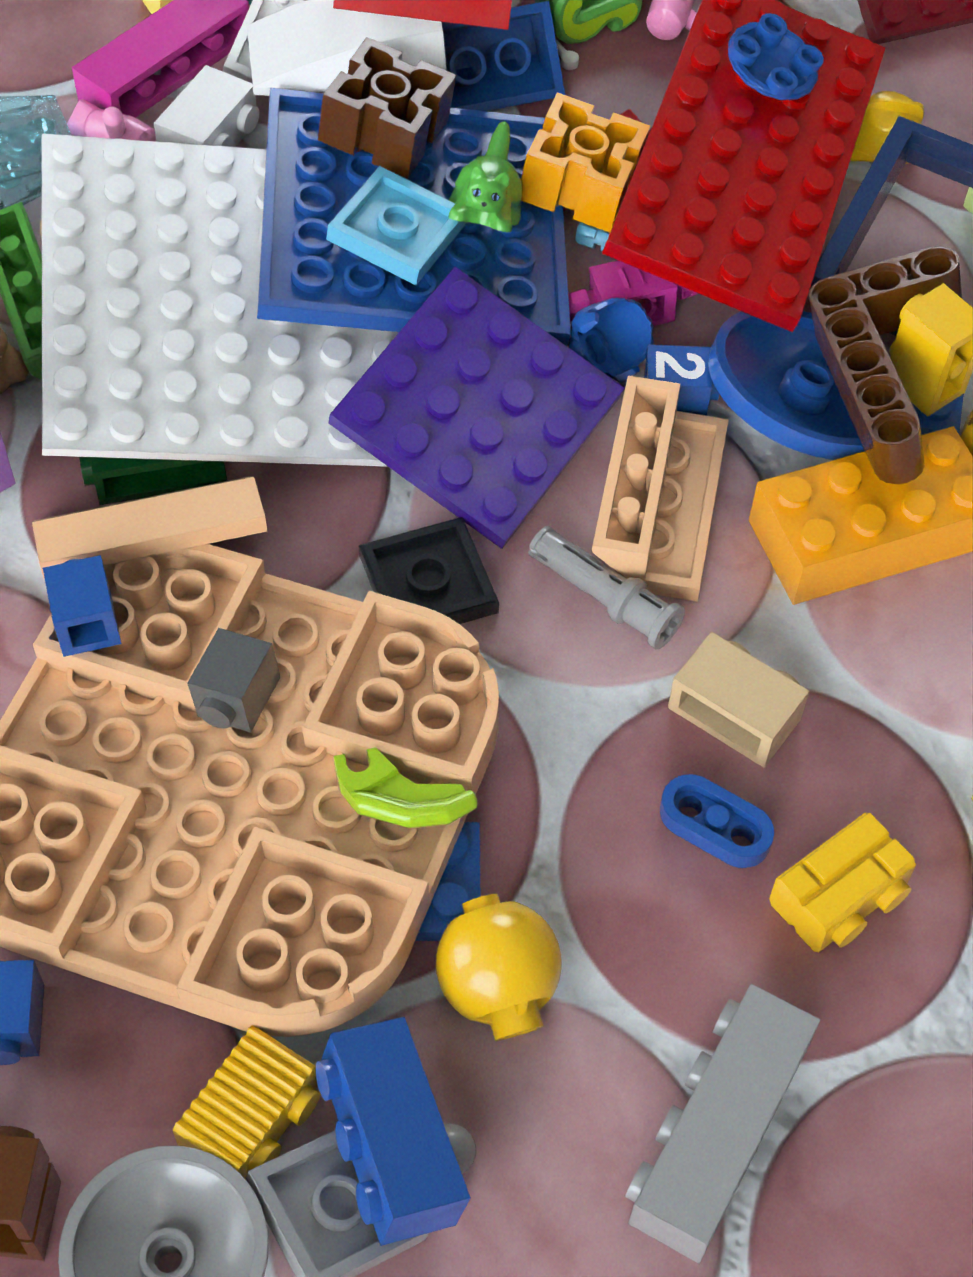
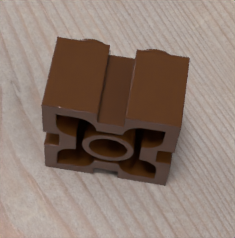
(386, 107)

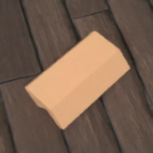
(660, 490)
(152, 524)

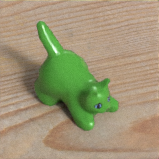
(489, 187)

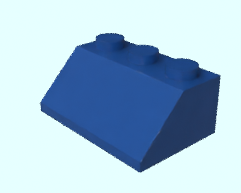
(503, 65)

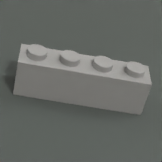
(722, 1123)

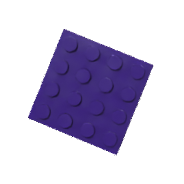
(476, 406)

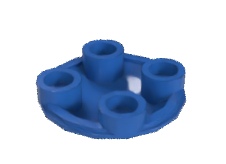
(774, 59)

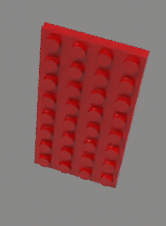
(741, 182)

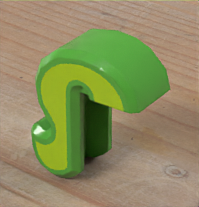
(582, 19)

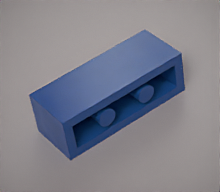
(391, 1131)

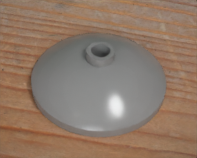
(164, 1205)

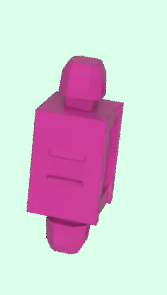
(625, 281)

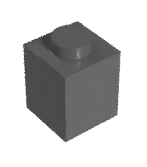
(234, 680)

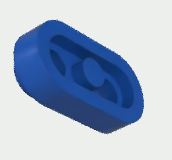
(719, 819)

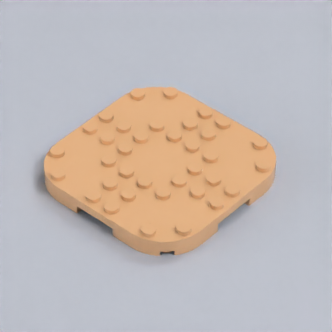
(227, 856)

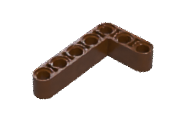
(848, 322)

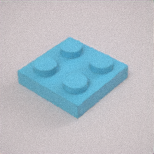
(395, 225)

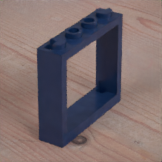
(904, 143)

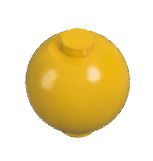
(499, 965)

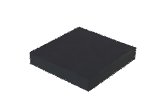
(432, 569)

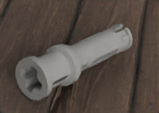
(625, 598)

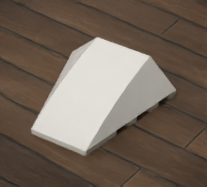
(314, 42)

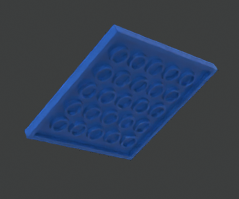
(324, 284)

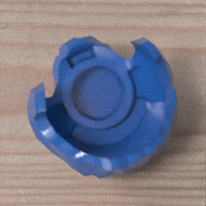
(612, 336)

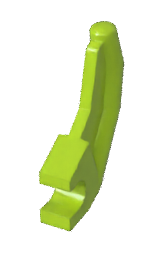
(395, 799)

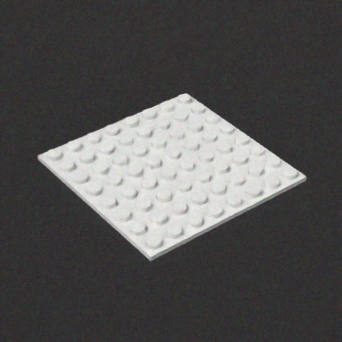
(157, 314)

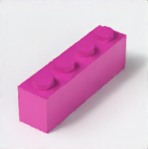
(176, 37)

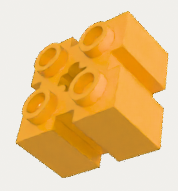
(582, 161)

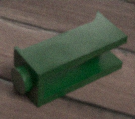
(140, 478)

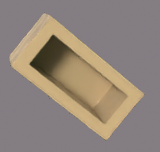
(738, 698)

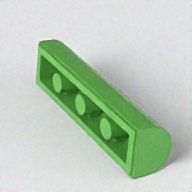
(22, 283)

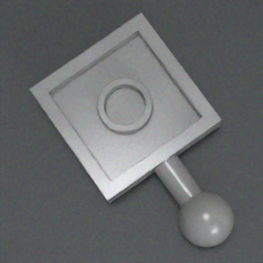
(315, 1211)

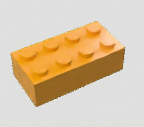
(848, 528)

